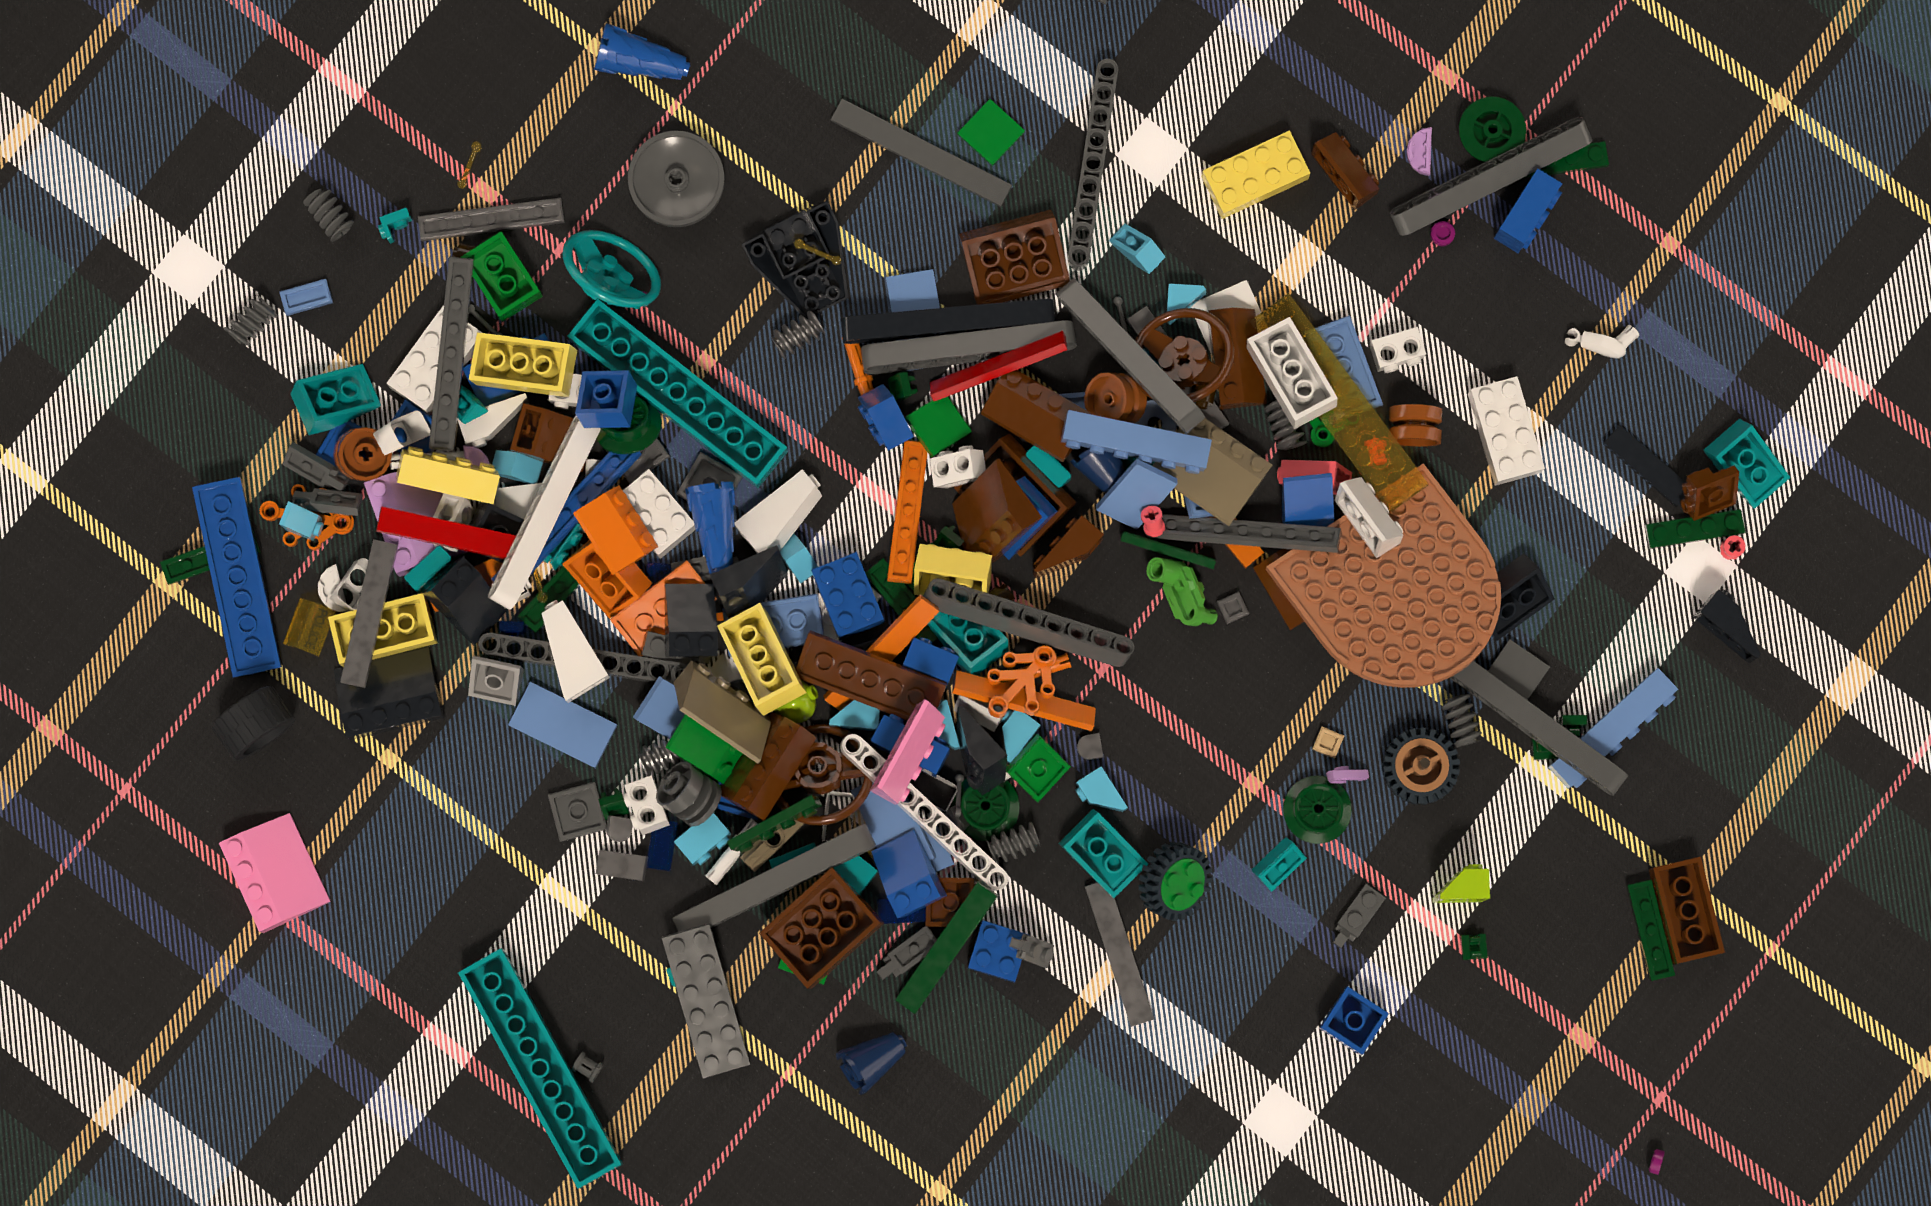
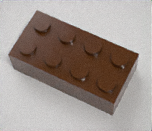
(1686, 910)

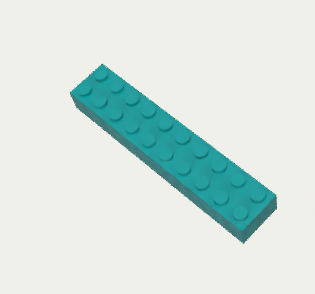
(679, 394)
(540, 1068)

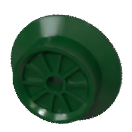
(1492, 114)
(644, 430)
(999, 817)
(1313, 826)

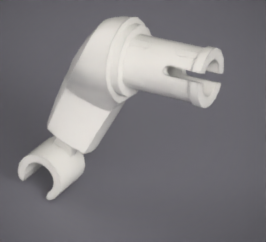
(1604, 344)

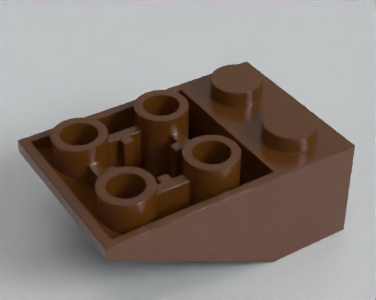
(540, 433)
(1073, 547)

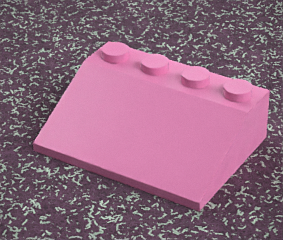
(908, 753)
(274, 872)

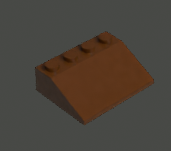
(1014, 258)
(1015, 460)
(994, 512)
(760, 785)
(821, 928)

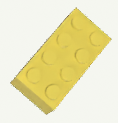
(1255, 174)
(523, 364)
(447, 476)
(403, 627)
(761, 659)

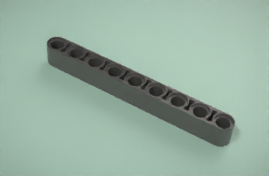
(1096, 153)
(1491, 176)
(958, 347)
(1130, 356)
(1040, 622)
(621, 670)
(1541, 728)
(778, 879)

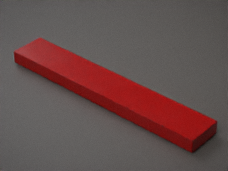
(998, 366)
(444, 533)

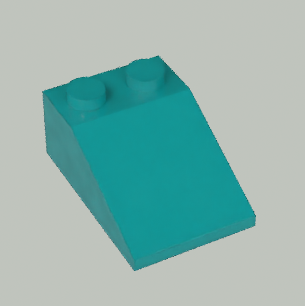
(334, 398)
(1758, 467)
(972, 642)
(1103, 853)

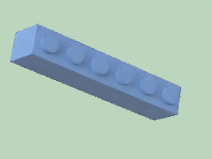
(1135, 441)
(1621, 722)

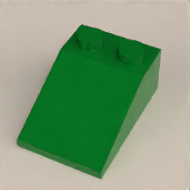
(502, 277)
(703, 749)

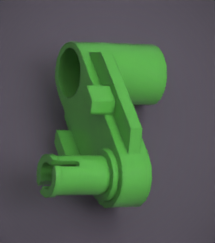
(1182, 591)

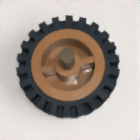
(1421, 766)

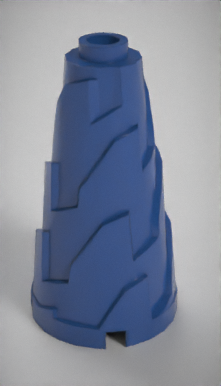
(636, 56)
(714, 521)

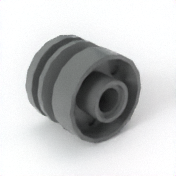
(688, 794)

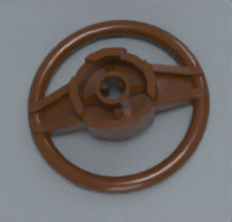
(1173, 353)
(835, 768)

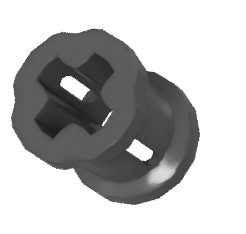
(591, 1074)

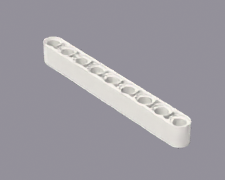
(543, 514)
(935, 817)

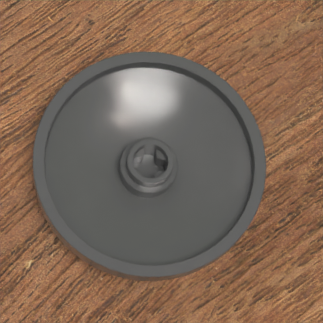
(676, 178)

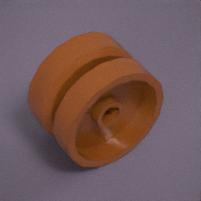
(1115, 397)
(1416, 424)
(347, 455)

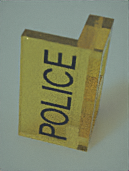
(309, 627)

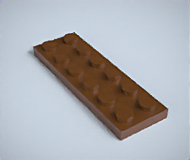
(866, 676)

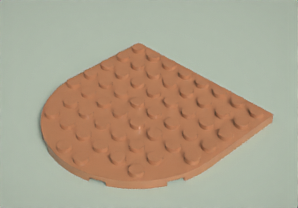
(1412, 610)

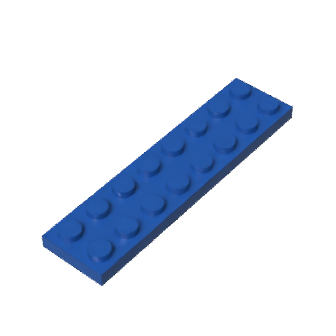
(236, 577)

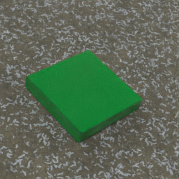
(991, 132)
(938, 425)
(1037, 768)

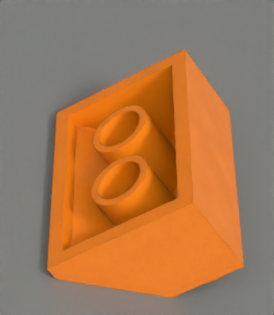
(615, 530)
(608, 591)

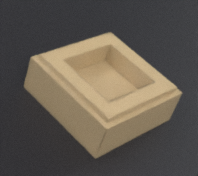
(1328, 742)

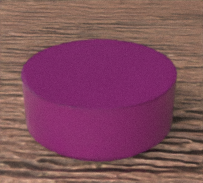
(1442, 233)
(1656, 1161)

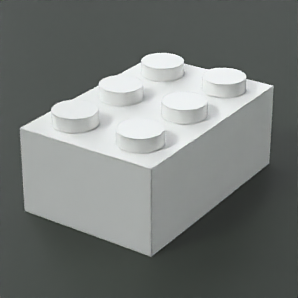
(659, 512)

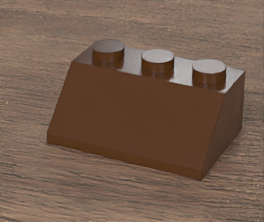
(1345, 170)
(1283, 605)

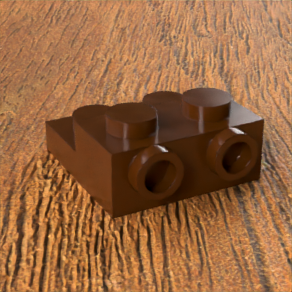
(1709, 492)
(942, 911)

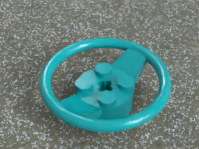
(604, 276)

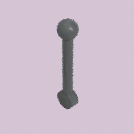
(1118, 301)
(472, 310)
(959, 778)

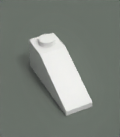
(488, 425)

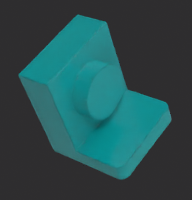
(396, 220)

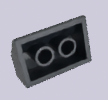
(1522, 594)

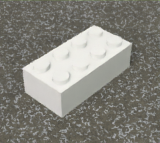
(417, 373)
(1292, 373)
(1506, 431)

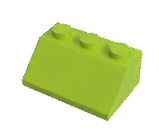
(1466, 886)

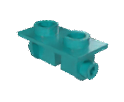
(560, 553)

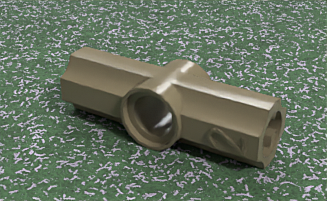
(763, 851)

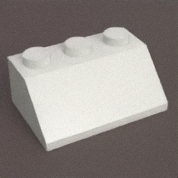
(1368, 516)

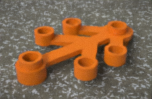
(331, 521)
(1023, 679)

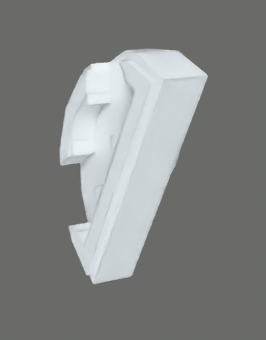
(326, 586)

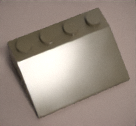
(1230, 474)
(722, 710)

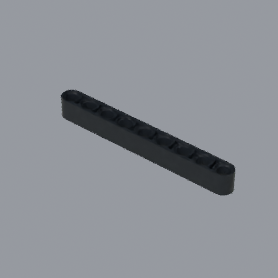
(945, 321)

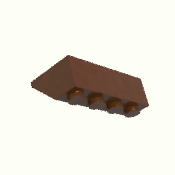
(1244, 382)
(1030, 412)

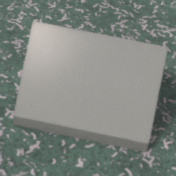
(495, 680)

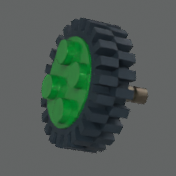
(1175, 881)

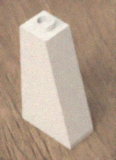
(780, 513)
(573, 656)

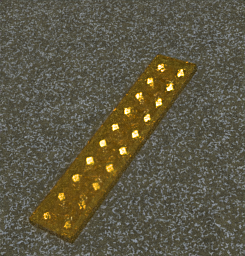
(1354, 420)

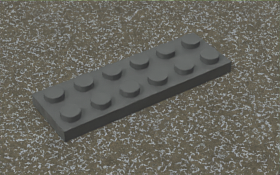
(705, 1000)

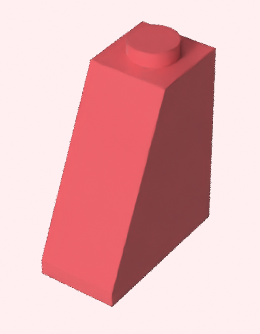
(1296, 468)

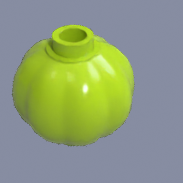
(801, 708)

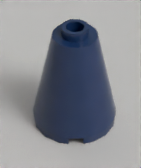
(1100, 468)
(871, 1060)

